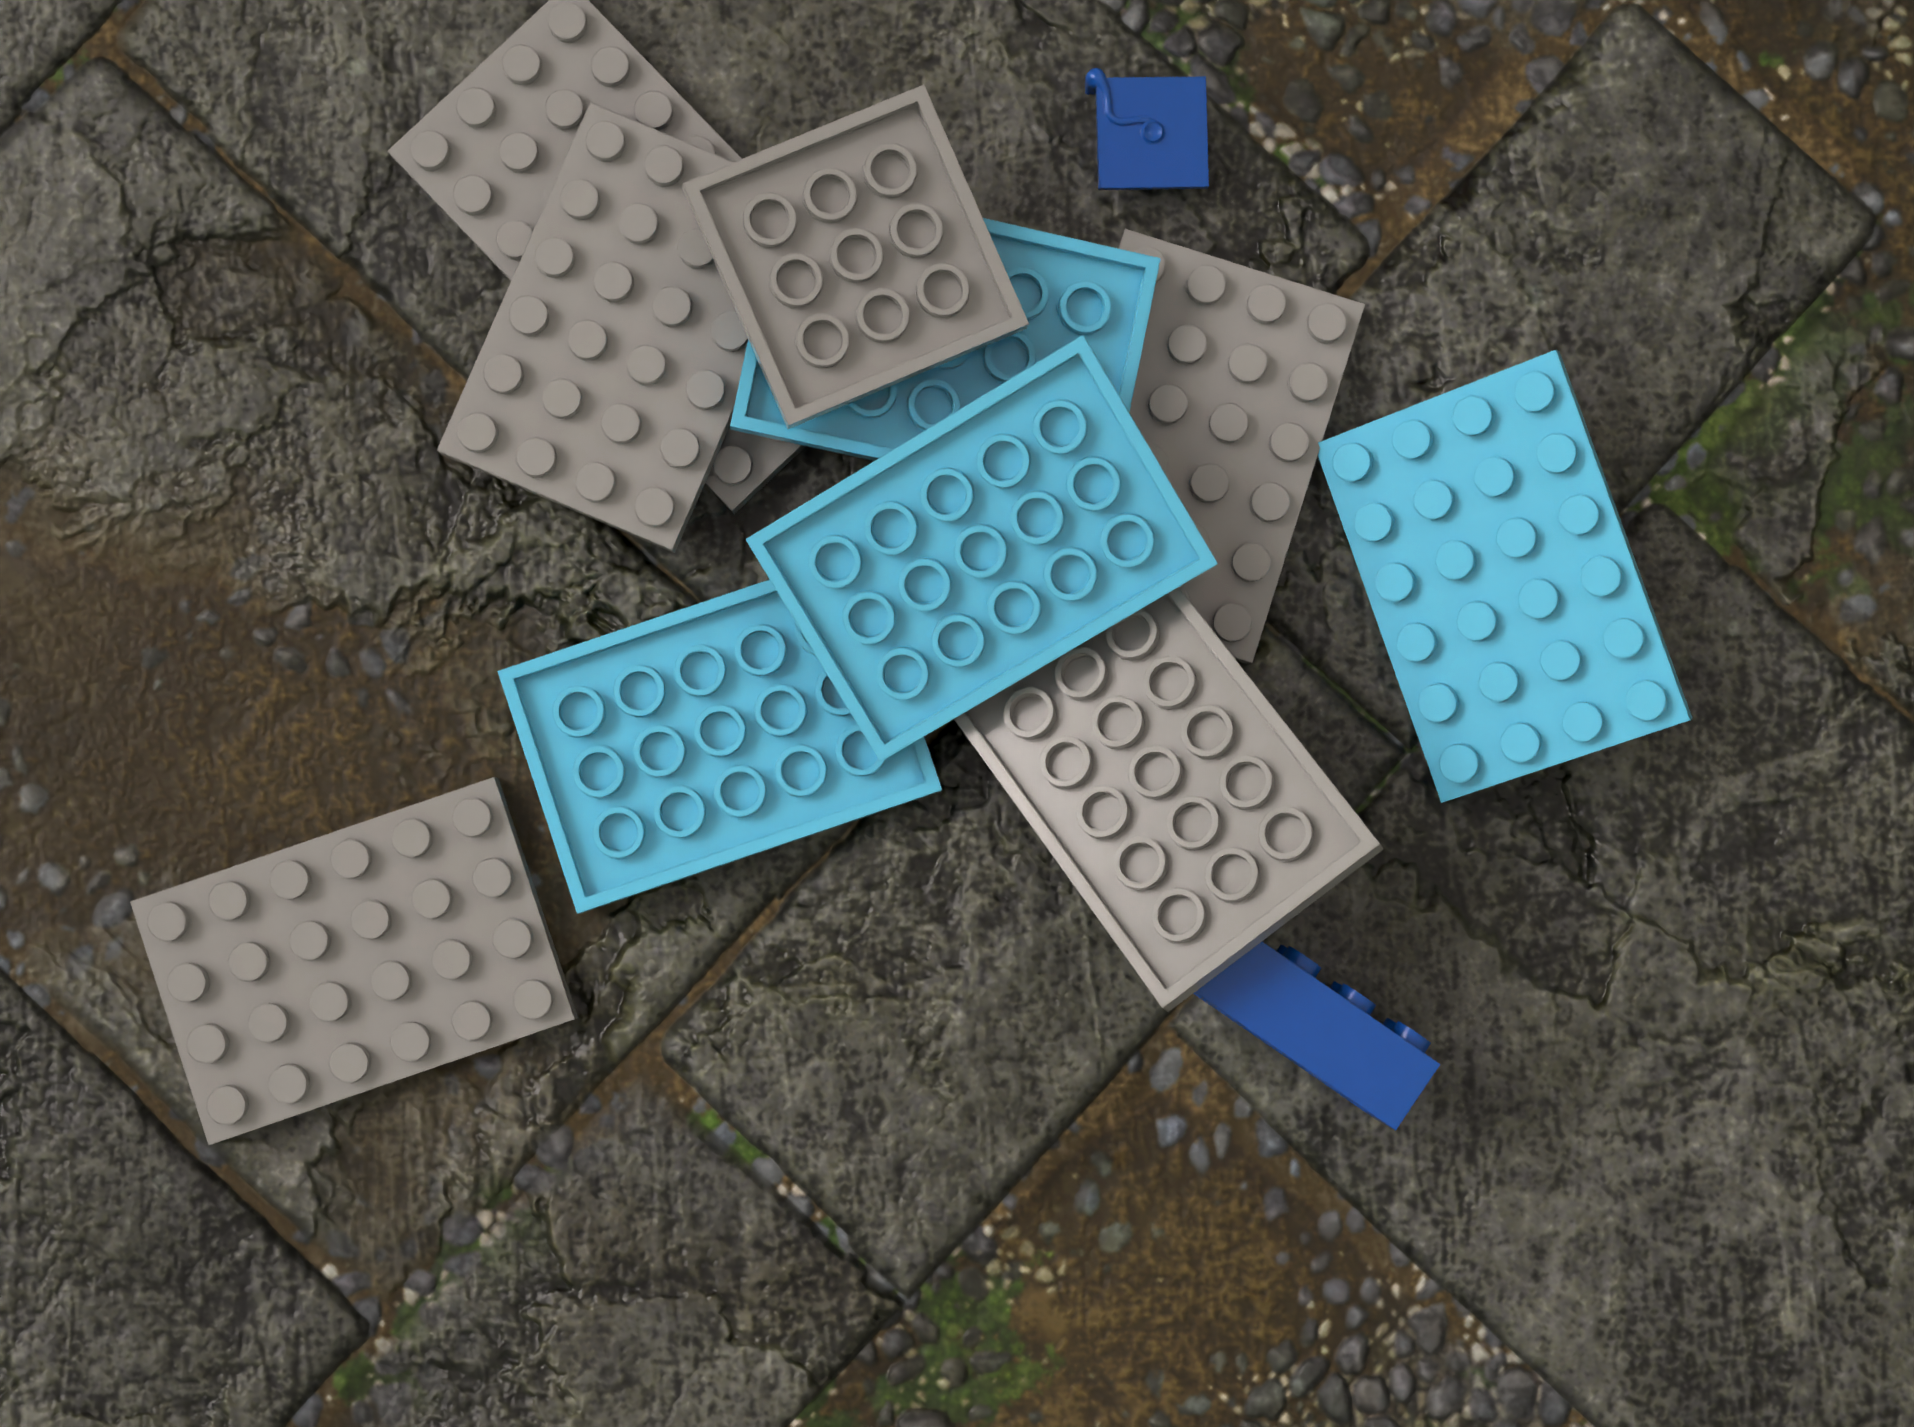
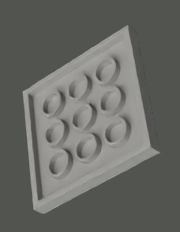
(855, 256)

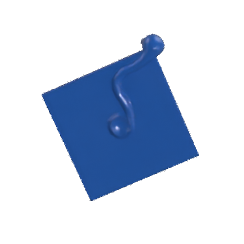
(1150, 131)

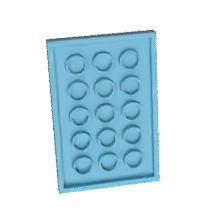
(1065, 293)
(982, 549)
(1502, 578)
(695, 746)

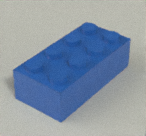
(1324, 1030)

